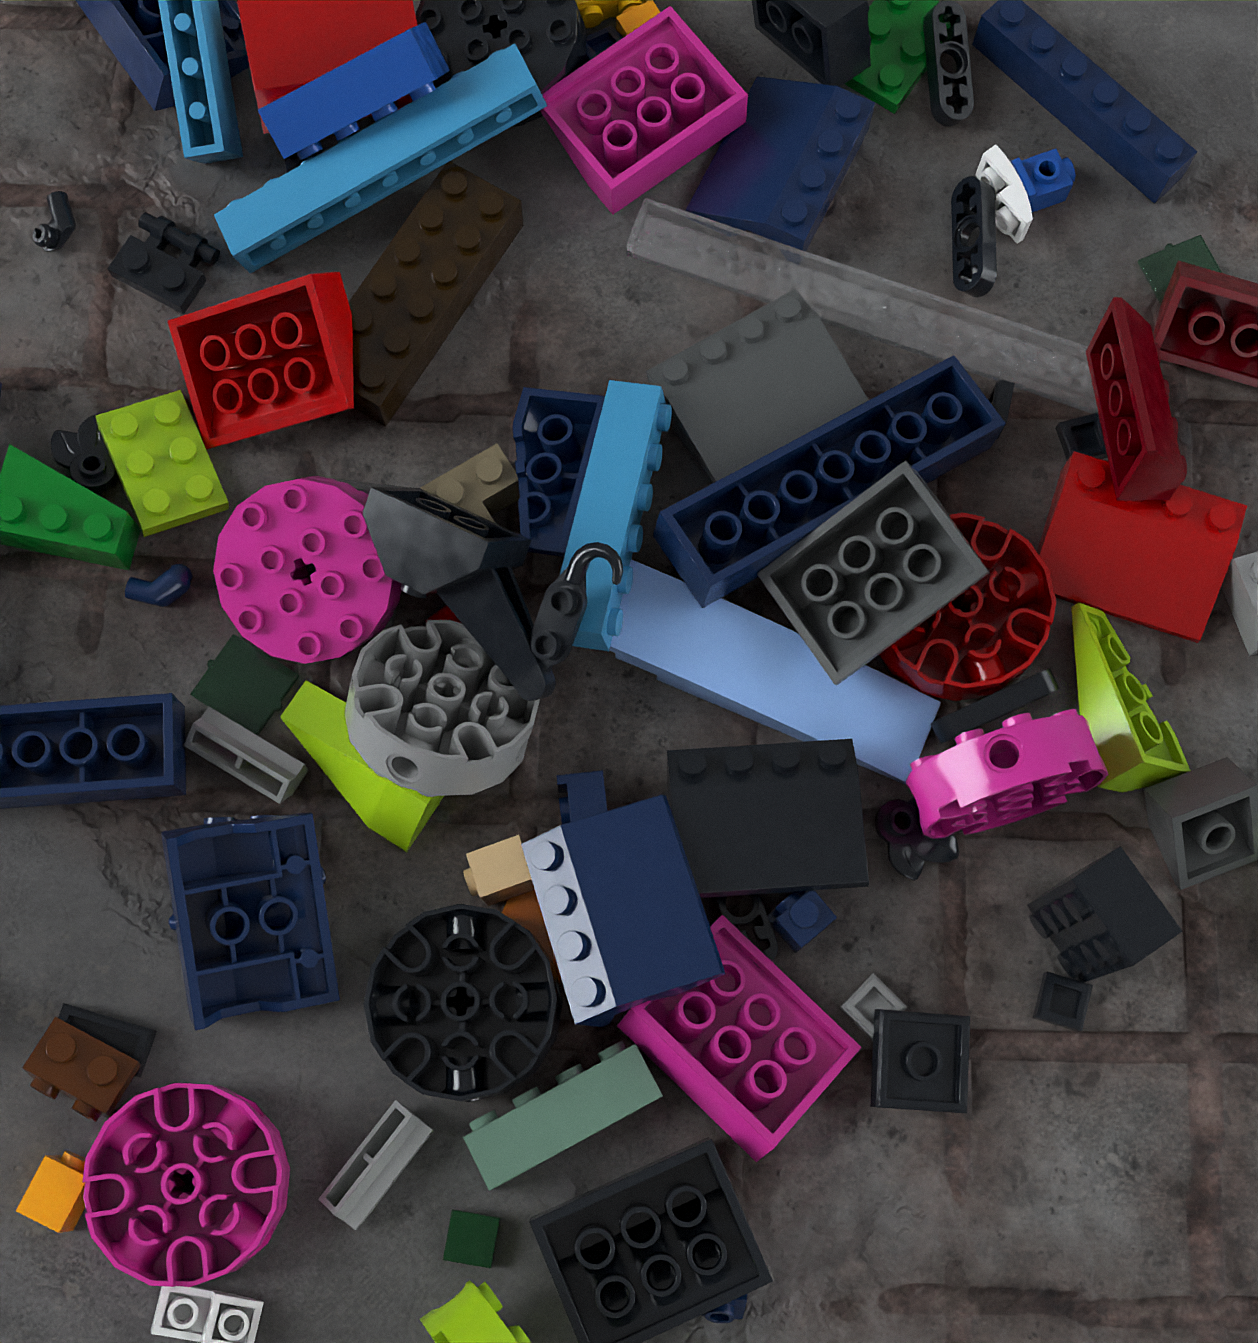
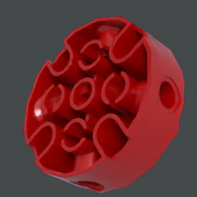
(1000, 633)

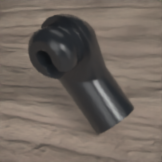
(60, 228)

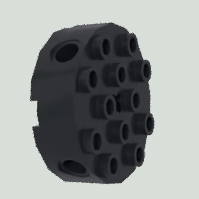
(545, 32)
(429, 969)

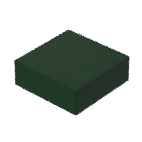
(471, 1238)

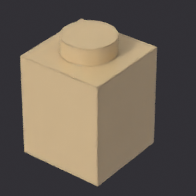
(498, 871)

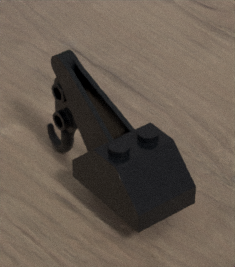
(470, 566)

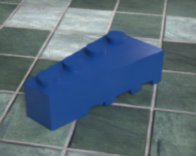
(355, 90)

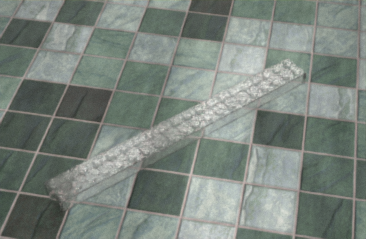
(864, 303)

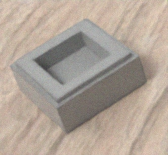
(870, 996)

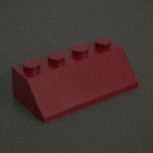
(1210, 323)
(1134, 407)

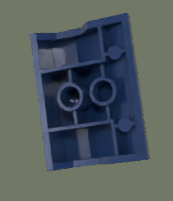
(137, 40)
(784, 160)
(621, 910)
(250, 917)

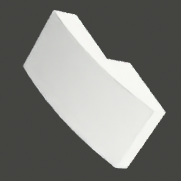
(1012, 204)
(206, 1315)

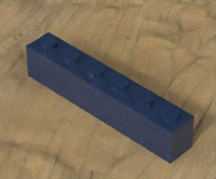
(1083, 97)

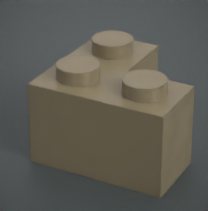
(479, 484)

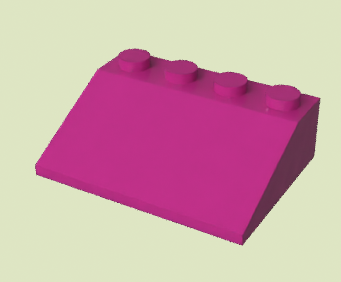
(644, 109)
(744, 1044)

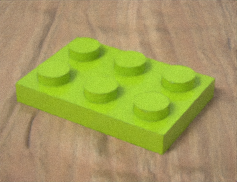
(162, 463)

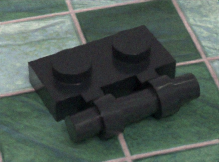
(159, 274)

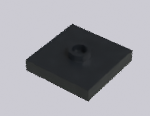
(920, 1061)

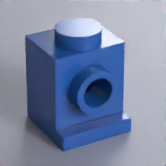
(1045, 178)

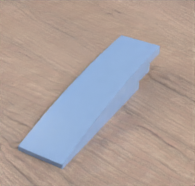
(768, 674)

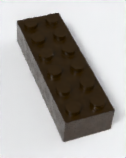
(426, 284)

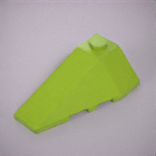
(1114, 702)
(383, 806)

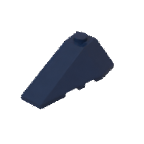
(552, 452)

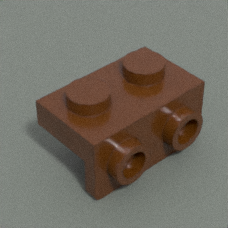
(81, 1069)

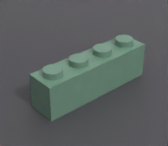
(562, 1116)

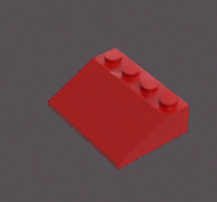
(305, 39)
(268, 358)
(1138, 558)

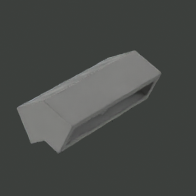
(245, 755)
(376, 1165)

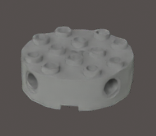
(436, 711)

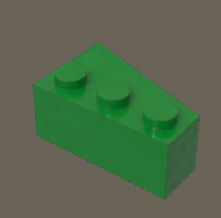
(60, 517)

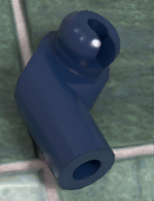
(163, 590)

